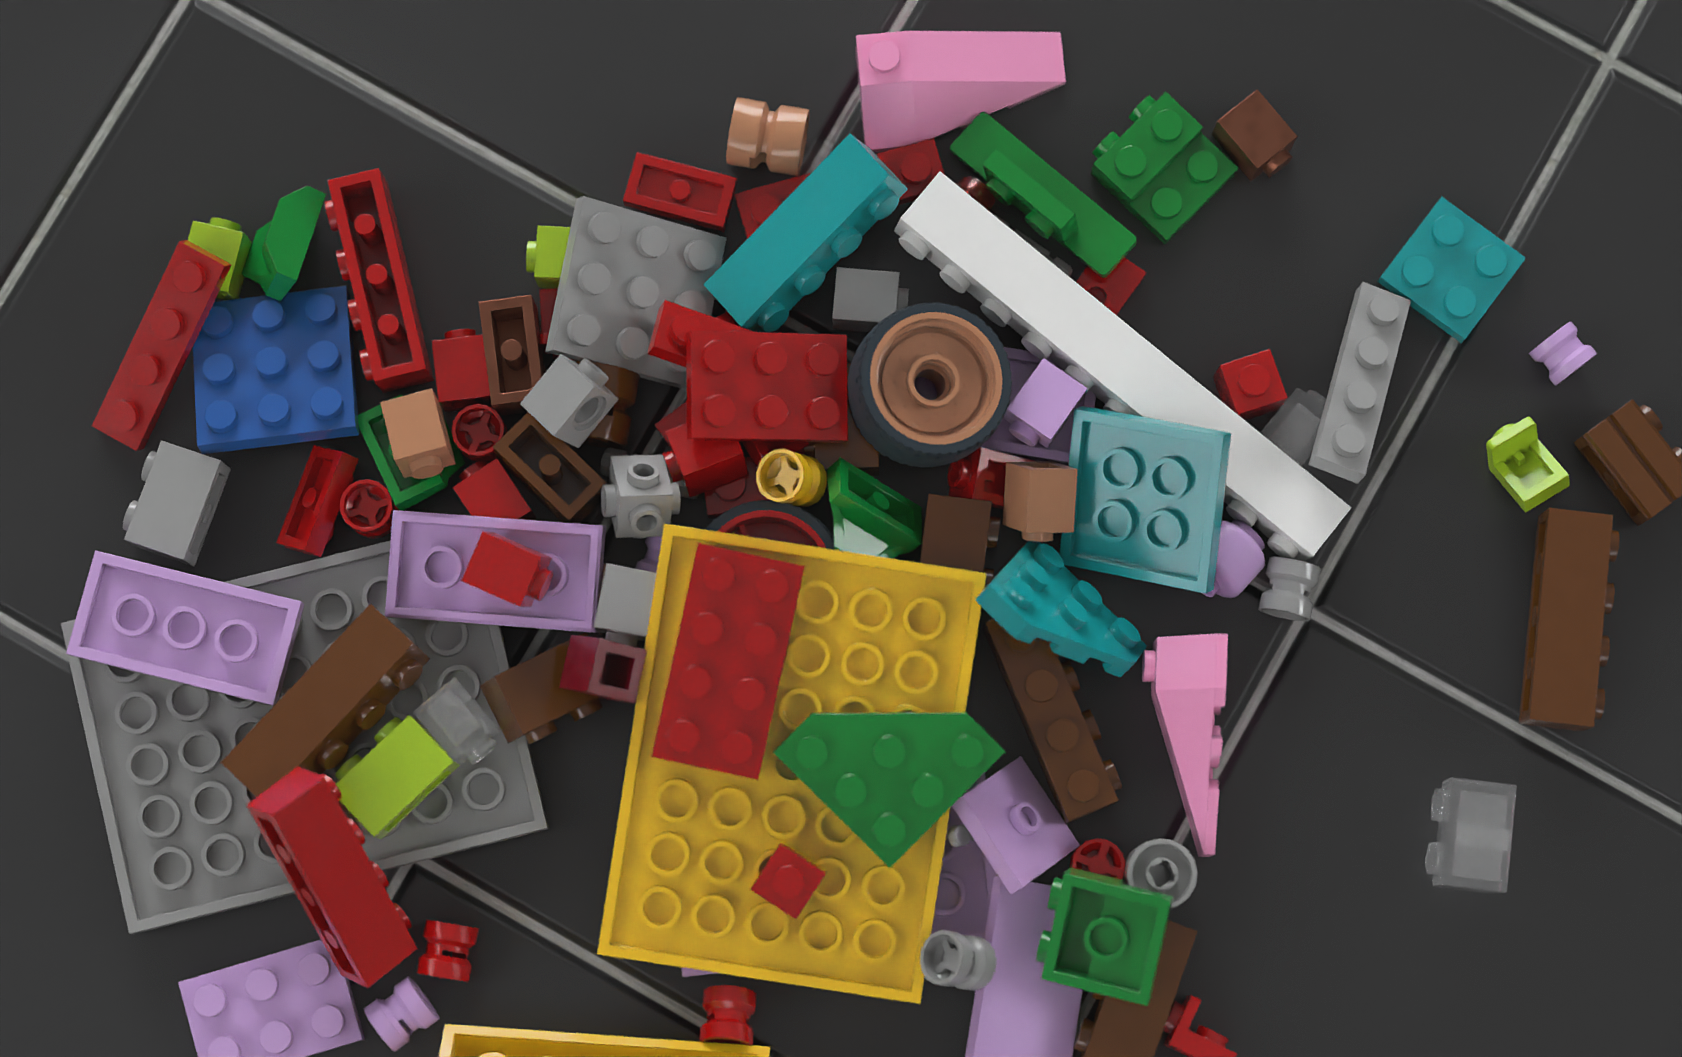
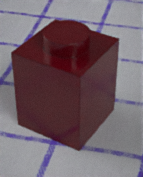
(603, 668)

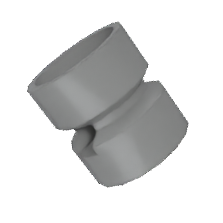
(1162, 868)

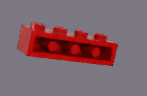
(379, 279)
(333, 875)

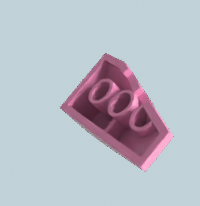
(941, 80)

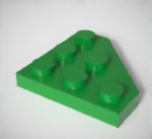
(889, 770)

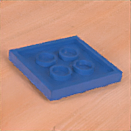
(275, 371)

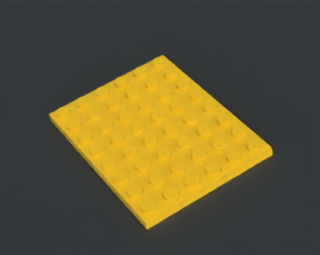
(697, 838)

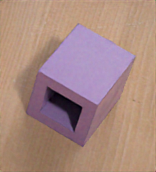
(1044, 405)

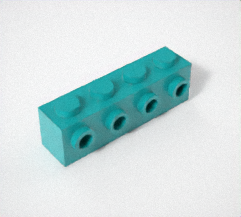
(806, 236)

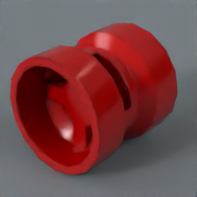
(473, 428)
(365, 500)
(452, 938)
(728, 1014)

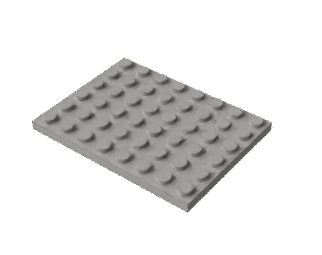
(182, 818)

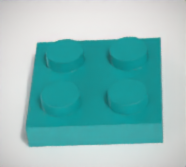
(1451, 269)

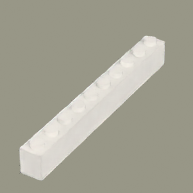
(1112, 359)

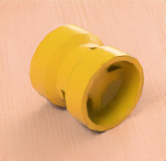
(780, 473)

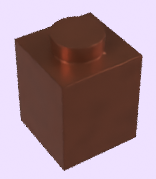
(1255, 137)

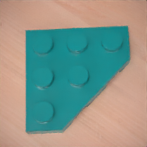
(1046, 601)

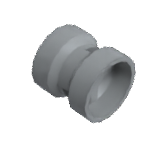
(1290, 584)
(958, 960)

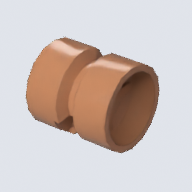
(767, 136)

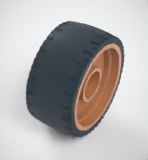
(959, 359)

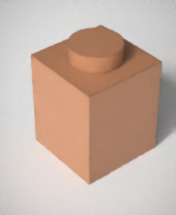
(418, 434)
(1040, 499)

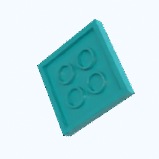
(1147, 498)

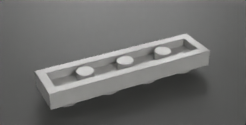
(1360, 383)

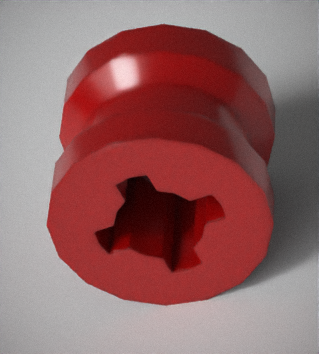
(1108, 860)

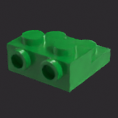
(1161, 166)
(1104, 936)

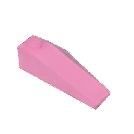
(1187, 694)

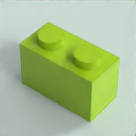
(393, 775)

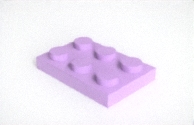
(273, 1006)

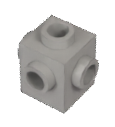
(639, 496)

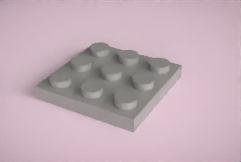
(616, 279)

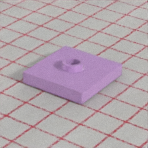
(1015, 825)

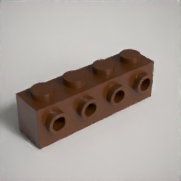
(1567, 620)
(329, 704)
(1055, 724)

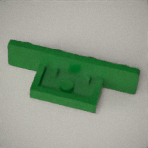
(1043, 195)

